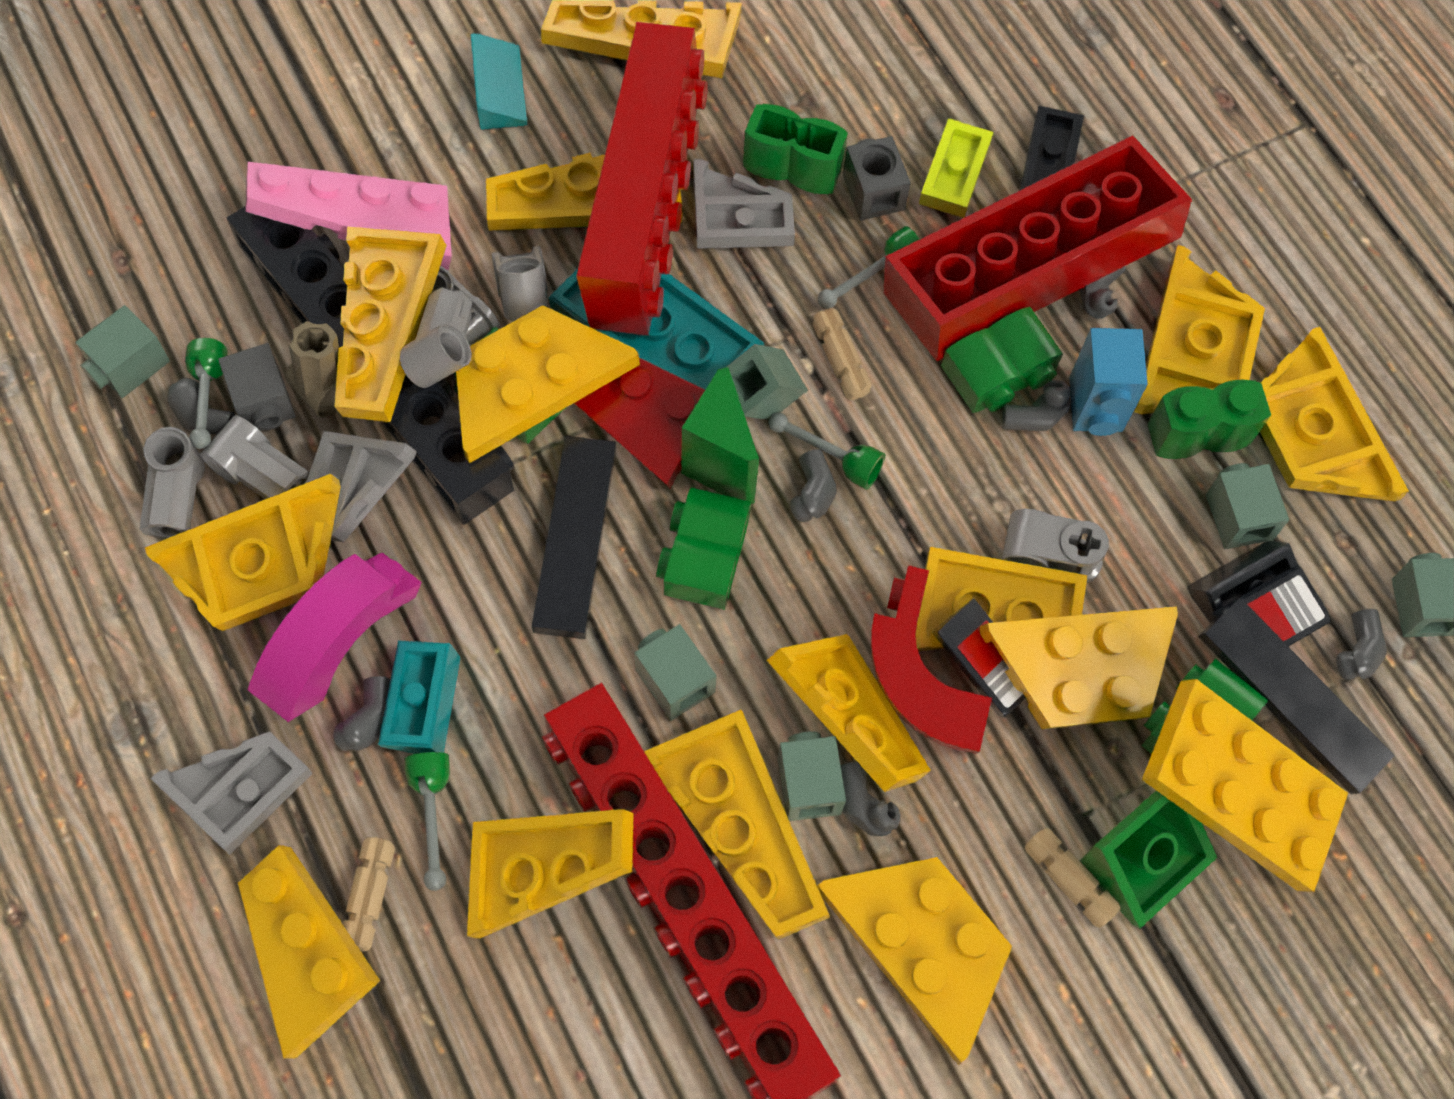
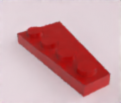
(646, 415)

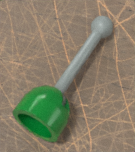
(899, 239)
(203, 365)
(859, 464)
(428, 775)

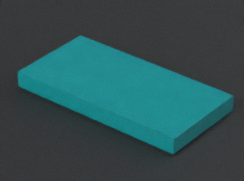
(687, 338)

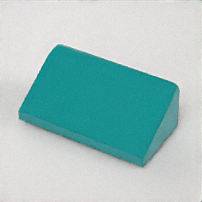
(498, 83)
(420, 697)

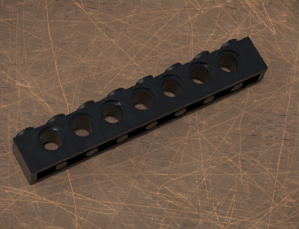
(462, 485)

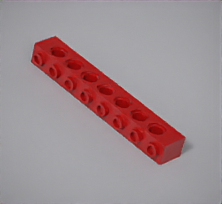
(596, 720)

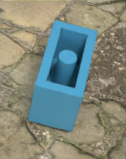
(1107, 380)

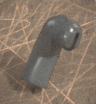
(1097, 296)
(183, 401)
(1042, 413)
(819, 489)
(1369, 649)
(365, 724)
(864, 810)

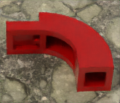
(921, 700)

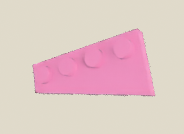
(343, 200)

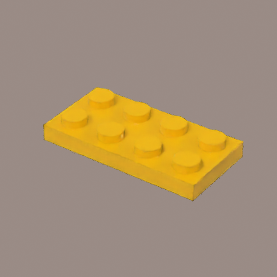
(1245, 785)

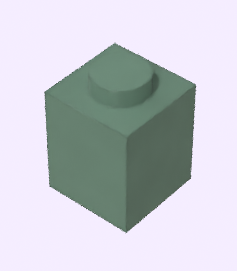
(121, 352)
(765, 381)
(1246, 505)
(1425, 596)
(674, 671)
(811, 776)

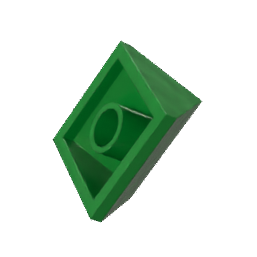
(719, 442)
(1150, 857)

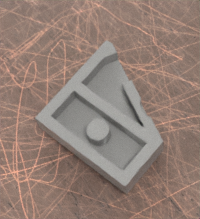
(739, 211)
(365, 473)
(235, 787)

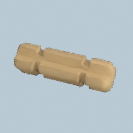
(842, 354)
(1072, 877)
(368, 890)

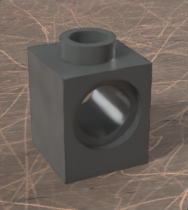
(874, 194)
(257, 387)

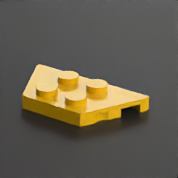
(1201, 332)
(531, 374)
(1322, 429)
(255, 555)
(1086, 664)
(926, 942)

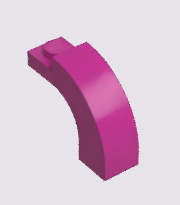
(323, 627)

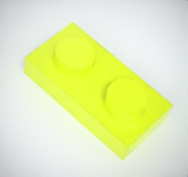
(956, 168)

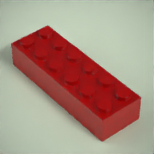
(642, 180)
(1036, 245)

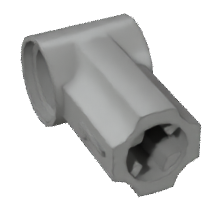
(441, 339)
(246, 456)
(172, 487)

